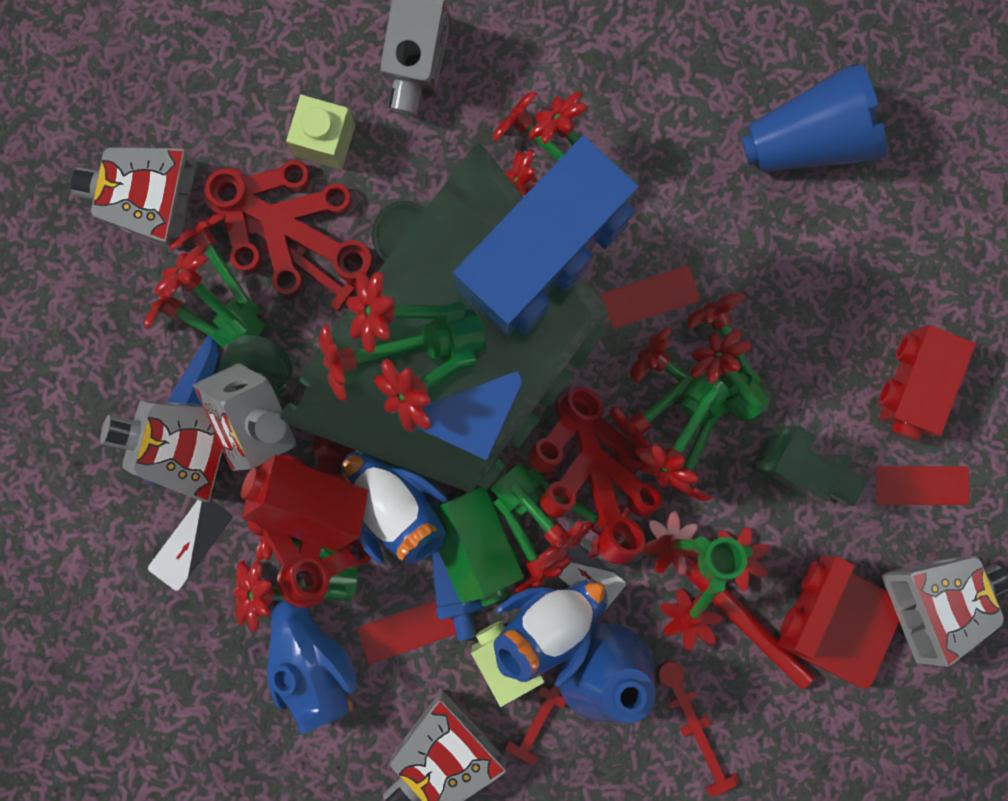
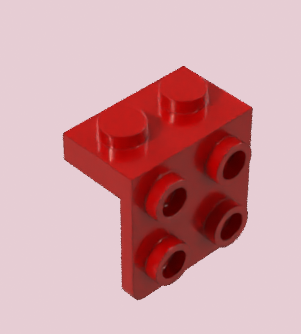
(840, 622)

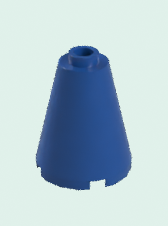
(820, 126)
(614, 679)

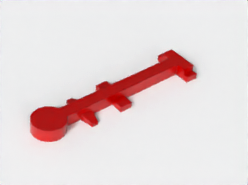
(342, 294)
(671, 676)
(551, 697)

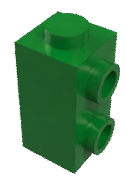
(477, 549)

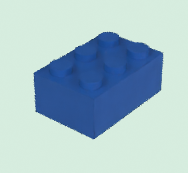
(547, 239)

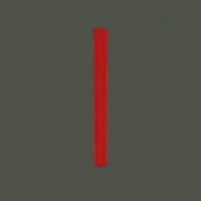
(752, 628)

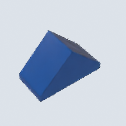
(474, 415)

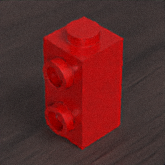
(925, 382)
(304, 502)

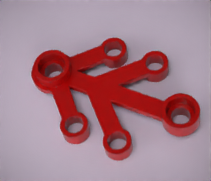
(281, 222)
(580, 414)
(306, 560)

